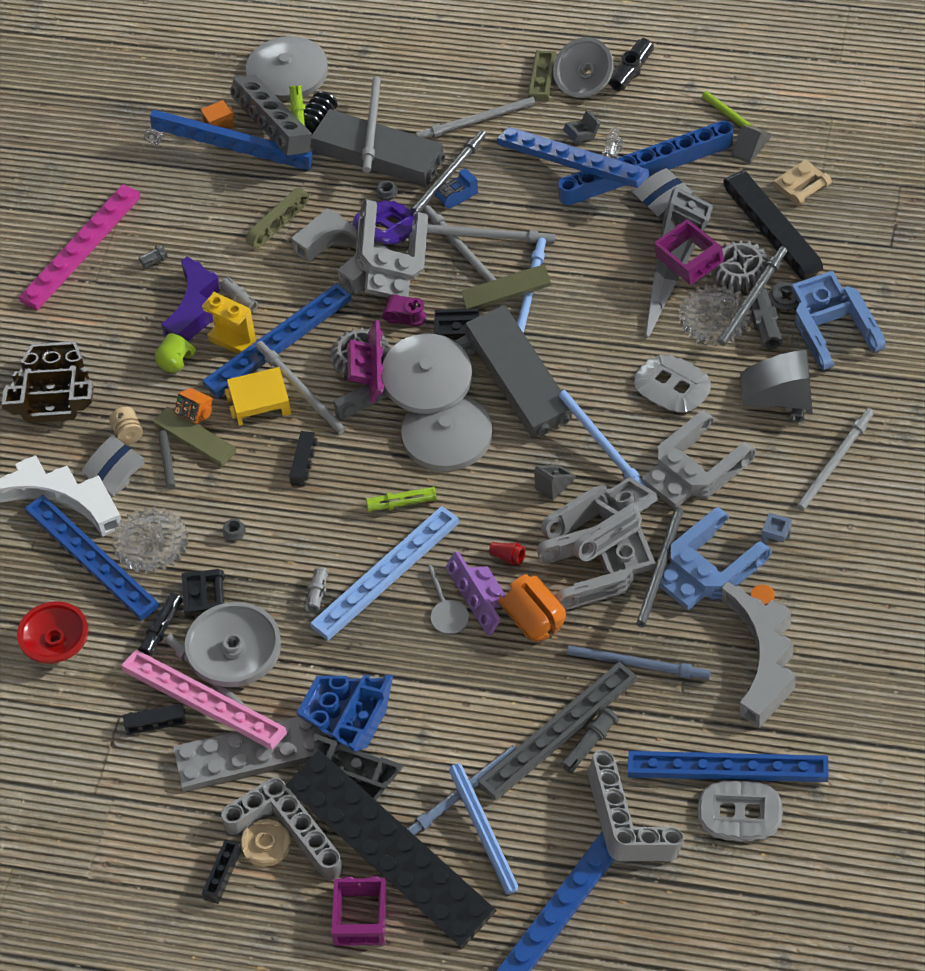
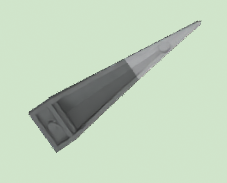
(679, 208)

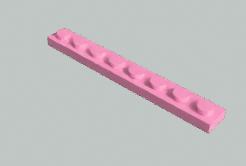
(204, 699)

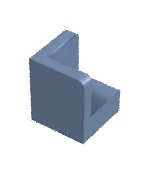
(776, 528)

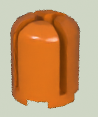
(533, 608)

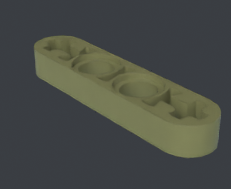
(277, 218)

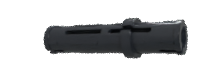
(156, 632)

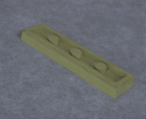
(506, 287)
(195, 436)

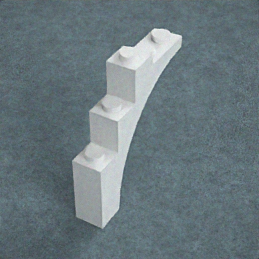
(59, 486)

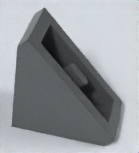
(750, 143)
(552, 480)

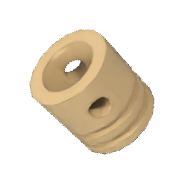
(126, 428)

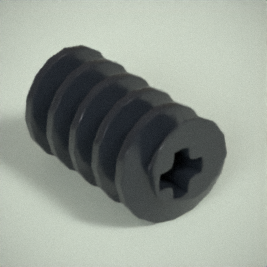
(317, 109)

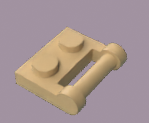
(799, 177)

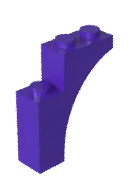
(189, 316)

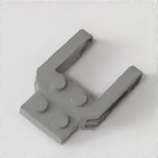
(385, 269)
(680, 477)
(618, 507)
(619, 563)

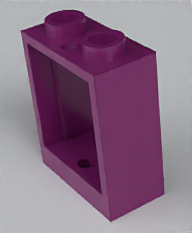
(701, 264)
(359, 933)

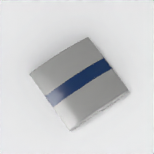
(657, 190)
(113, 464)

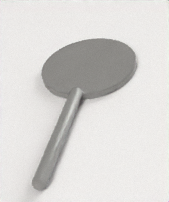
(448, 615)

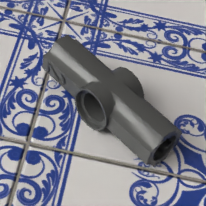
(766, 321)

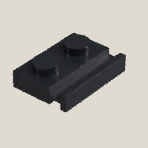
(452, 322)

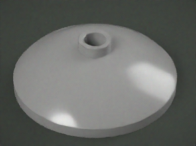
(576, 60)

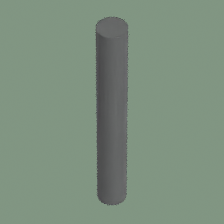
(166, 458)

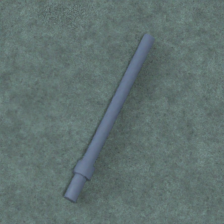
(684, 670)
(425, 820)

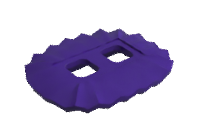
(394, 232)

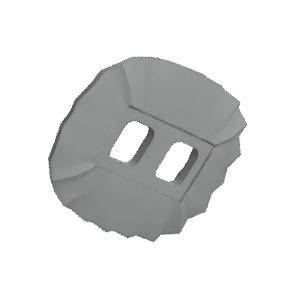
(664, 393)
(740, 795)

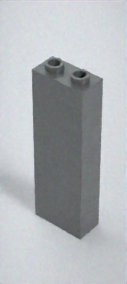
(396, 151)
(518, 371)

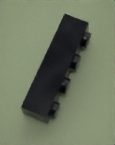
(302, 459)
(154, 719)
(221, 871)

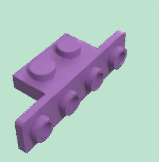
(478, 589)

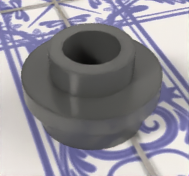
(386, 190)
(231, 525)

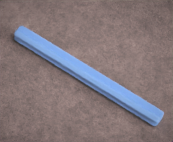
(483, 829)

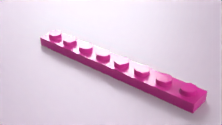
(79, 247)

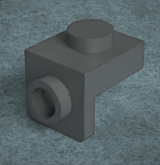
(584, 129)

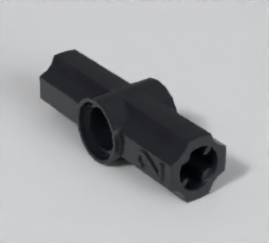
(631, 64)

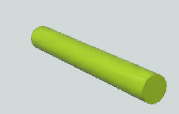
(724, 109)

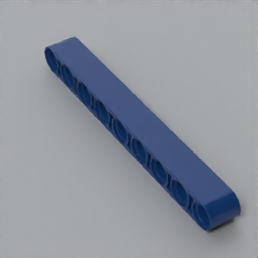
(657, 157)

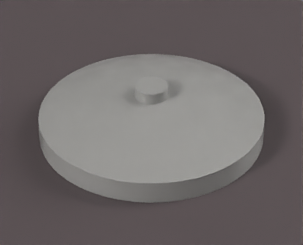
(288, 63)
(426, 373)
(448, 438)
(233, 644)

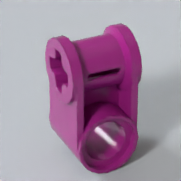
(403, 309)

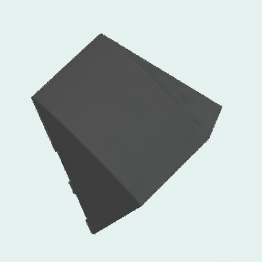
(778, 382)
(367, 771)

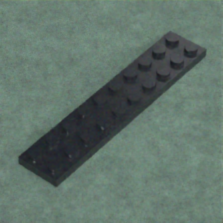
(391, 849)

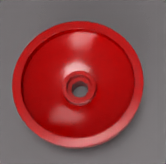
(50, 623)

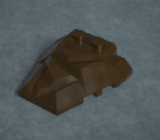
(49, 384)

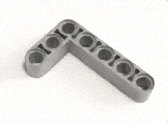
(292, 821)
(620, 836)

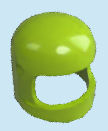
(171, 353)

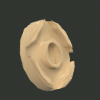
(265, 843)

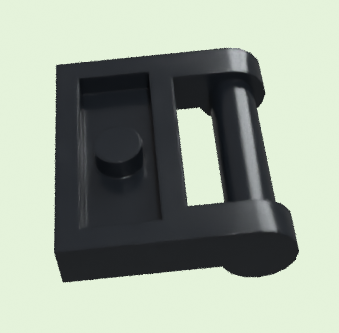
(195, 591)

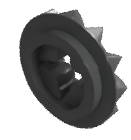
(775, 295)

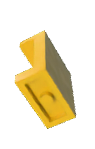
(232, 323)
(257, 394)

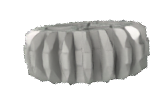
(741, 266)
(339, 349)

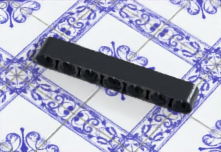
(773, 224)

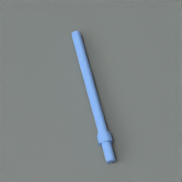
(537, 258)
(599, 437)

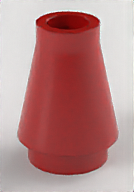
(509, 552)

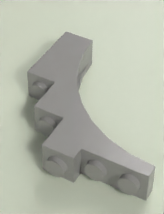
(766, 624)

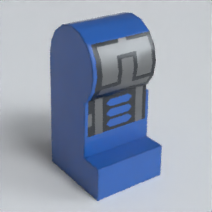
(458, 189)

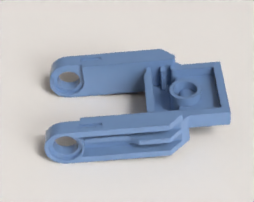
(825, 300)
(693, 577)

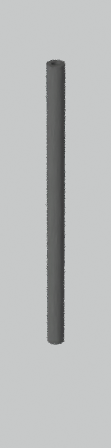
(659, 568)

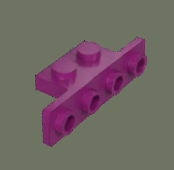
(365, 361)

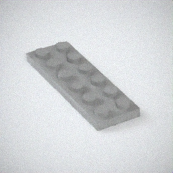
(237, 756)

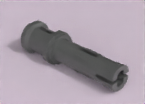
(595, 731)

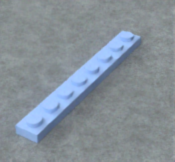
(384, 573)

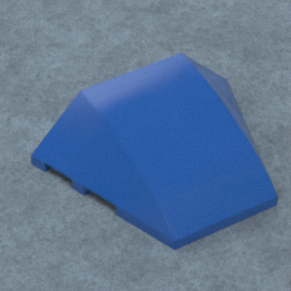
(347, 707)

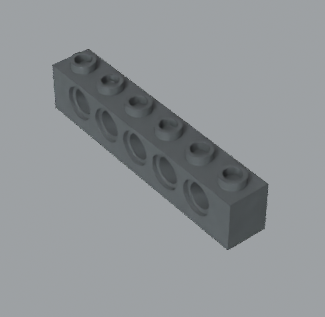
(271, 115)

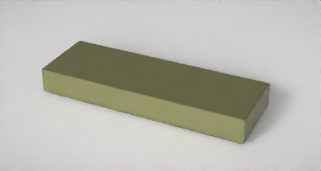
(542, 75)

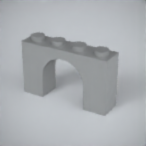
(331, 230)

